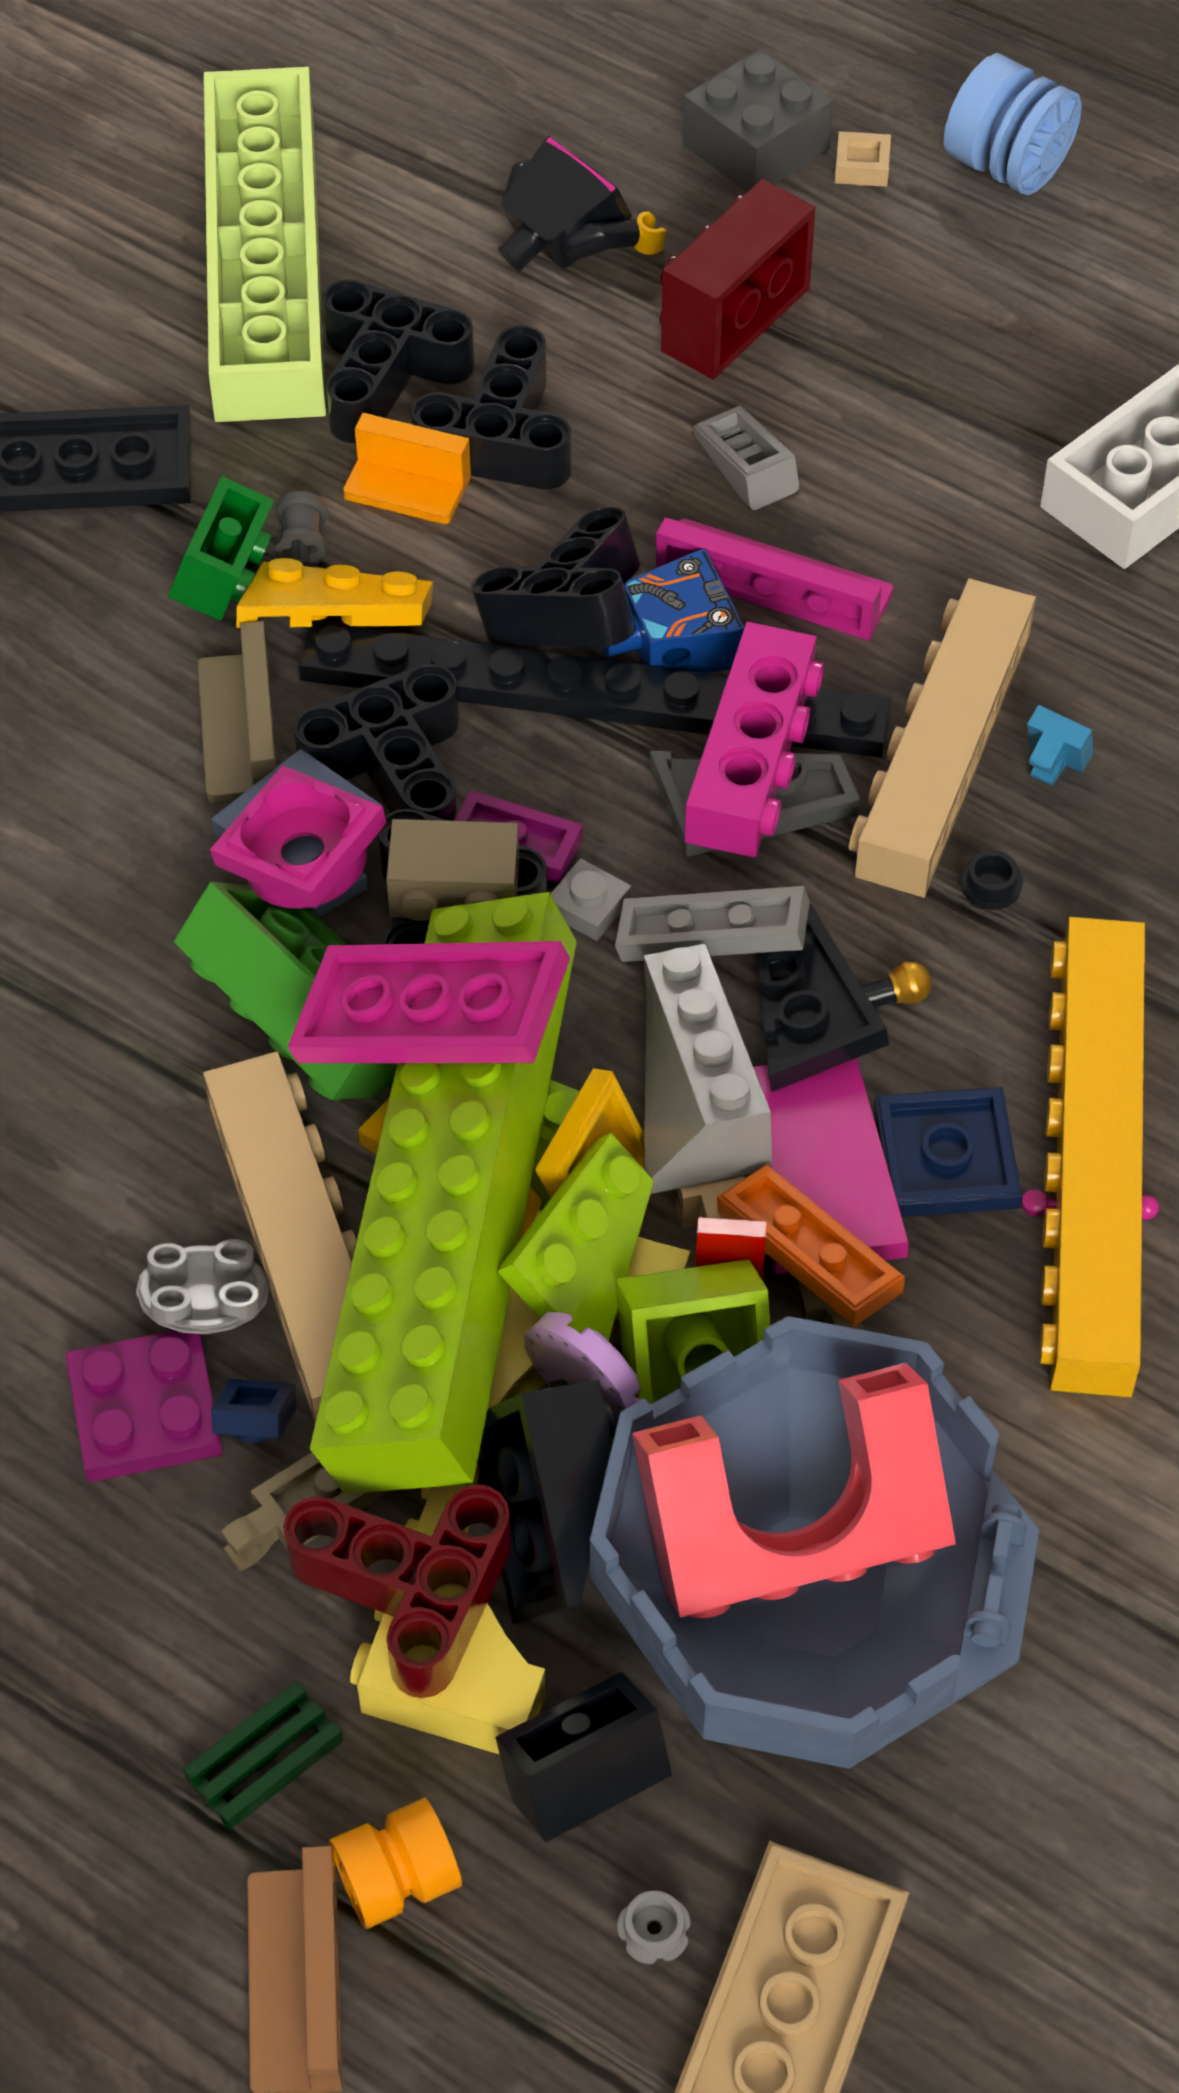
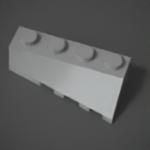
(700, 1087)

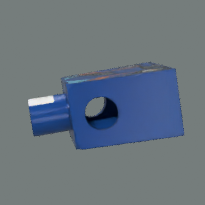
(682, 617)

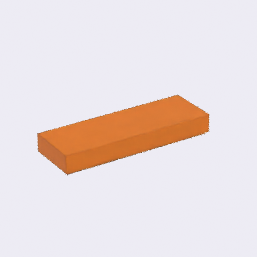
(814, 1245)

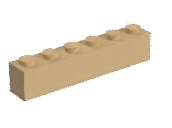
(943, 739)
(286, 1205)

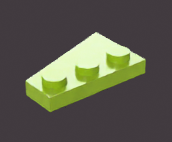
(583, 1239)

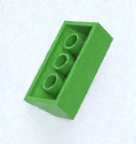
(267, 966)

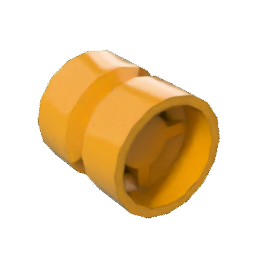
(395, 1862)

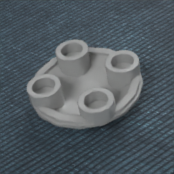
(202, 1286)

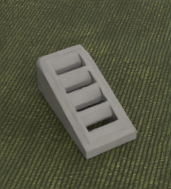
(752, 462)

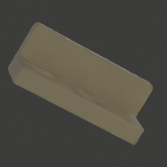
(237, 717)

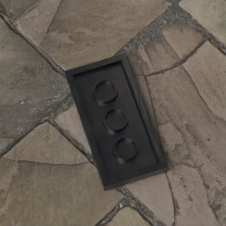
(95, 458)

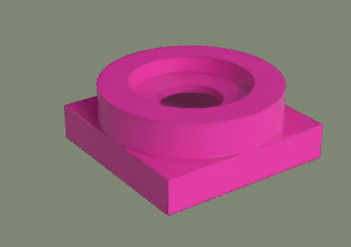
(292, 808)

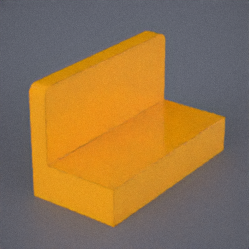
(408, 469)

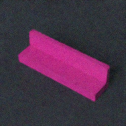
(781, 578)

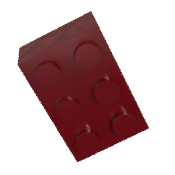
(736, 278)

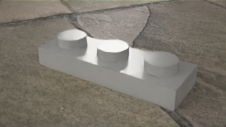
(722, 920)

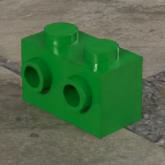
(220, 549)

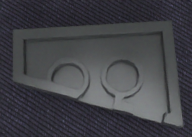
(817, 793)

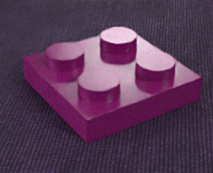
(142, 1404)

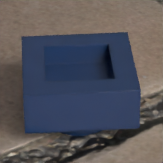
(253, 1409)

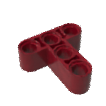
(408, 1590)

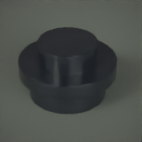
(991, 880)

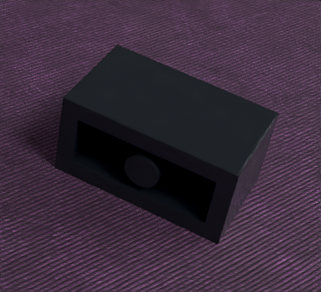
(584, 1756)

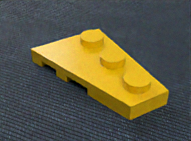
(315, 593)

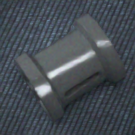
(301, 522)

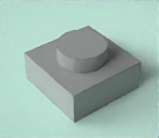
(590, 898)

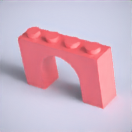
(887, 1513)

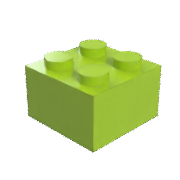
(688, 1318)

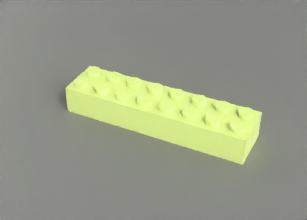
(262, 246)

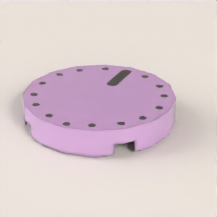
(573, 1357)

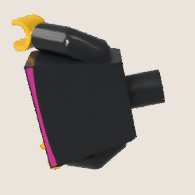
(569, 211)

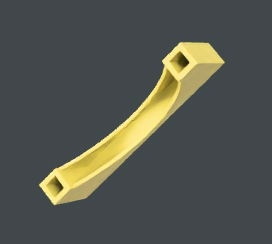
(493, 1681)

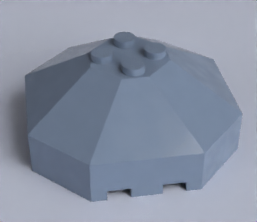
(836, 1661)

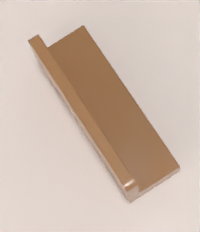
(295, 1978)

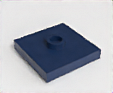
(949, 1151)

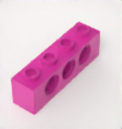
(752, 740)

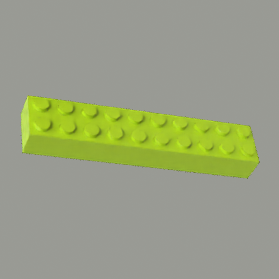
(437, 1223)

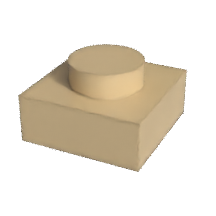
(862, 159)

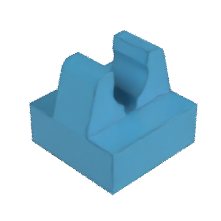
(1057, 744)

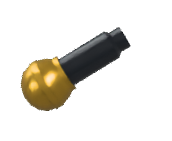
(905, 984)

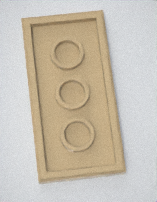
(795, 1980)

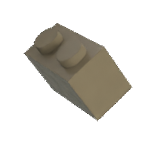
(449, 865)

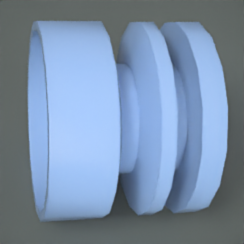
(1012, 124)

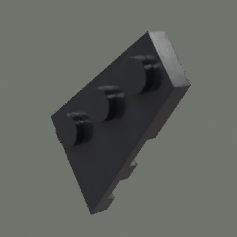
(814, 1009)

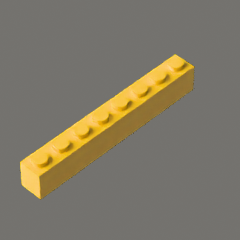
(1097, 1159)

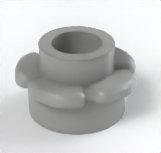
(648, 1909)

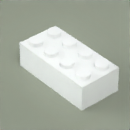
(1122, 476)

